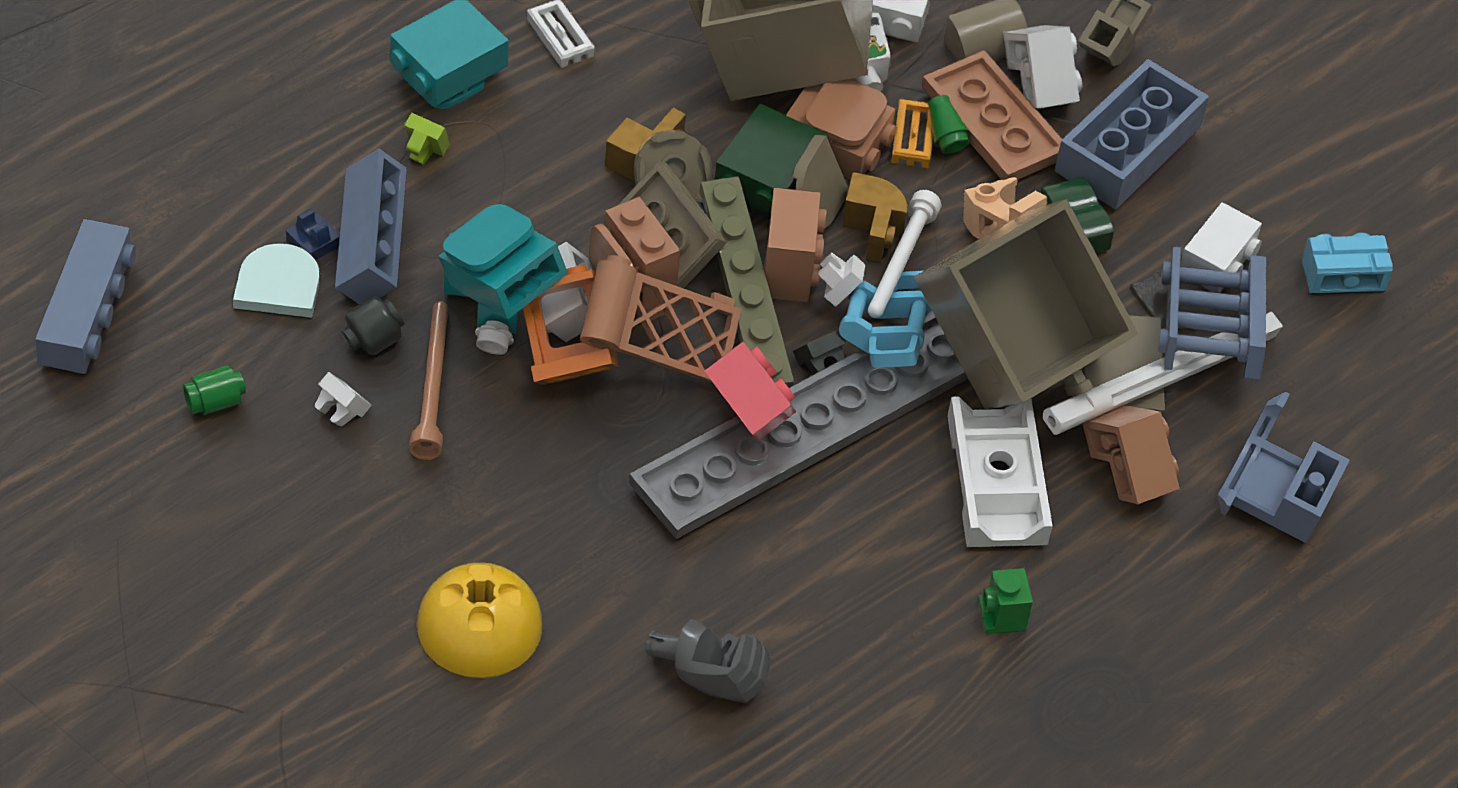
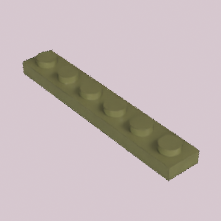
(744, 273)

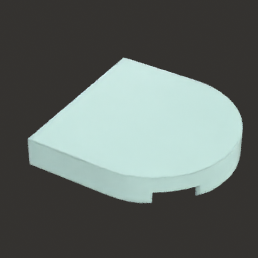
(278, 281)

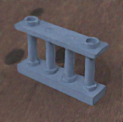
(1250, 307)

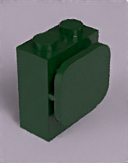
(765, 156)

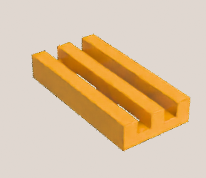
(911, 154)

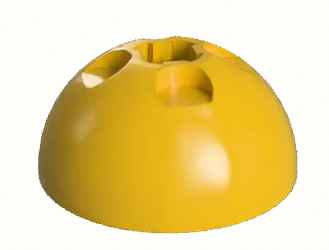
(479, 621)

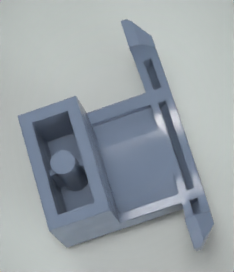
(1279, 484)

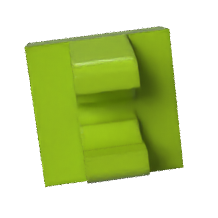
(425, 138)

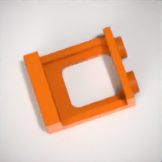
(571, 360)

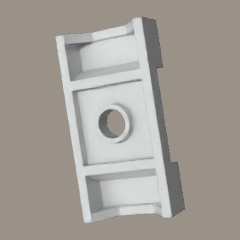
(1000, 504)

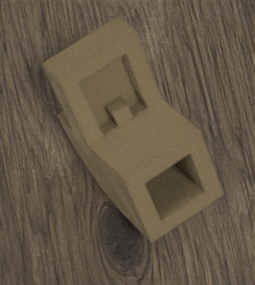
(1113, 32)

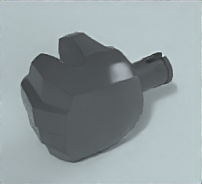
(716, 666)

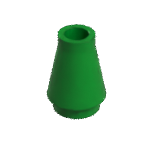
(947, 126)

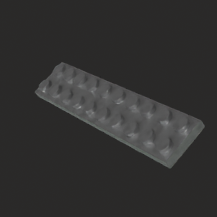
(831, 412)

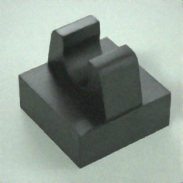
(823, 348)

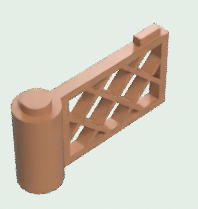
(616, 301)

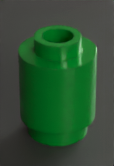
(214, 390)

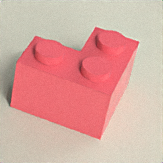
(748, 388)

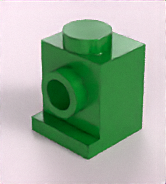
(1006, 602)

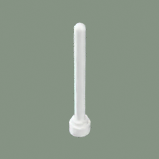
(922, 210)

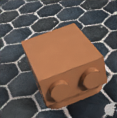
(852, 117)
(637, 235)

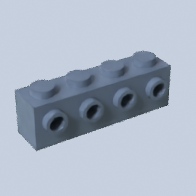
(371, 227)
(85, 296)

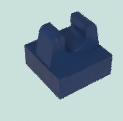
(313, 234)

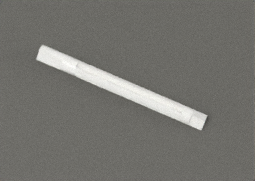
(1138, 384)

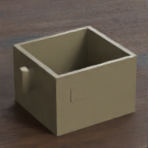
(784, 43)
(1027, 307)

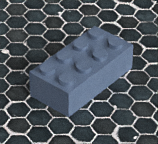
(1132, 133)

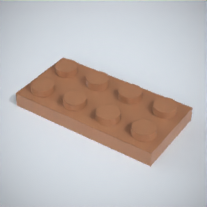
(999, 117)

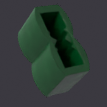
(1086, 208)

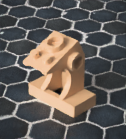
(994, 205)

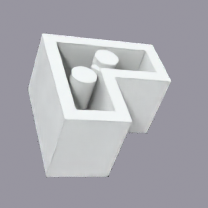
(1045, 64)

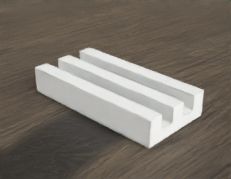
(562, 56)

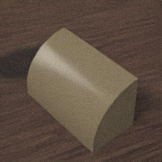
(983, 29)

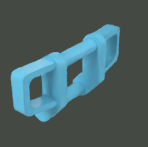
(891, 344)

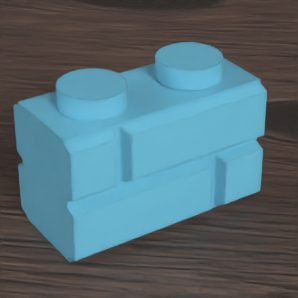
(1347, 263)

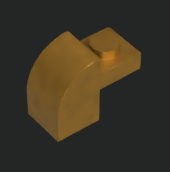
(628, 138)
(878, 208)

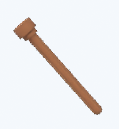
(426, 438)

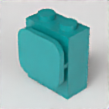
(449, 53)
(501, 260)

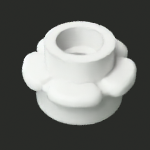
(494, 337)

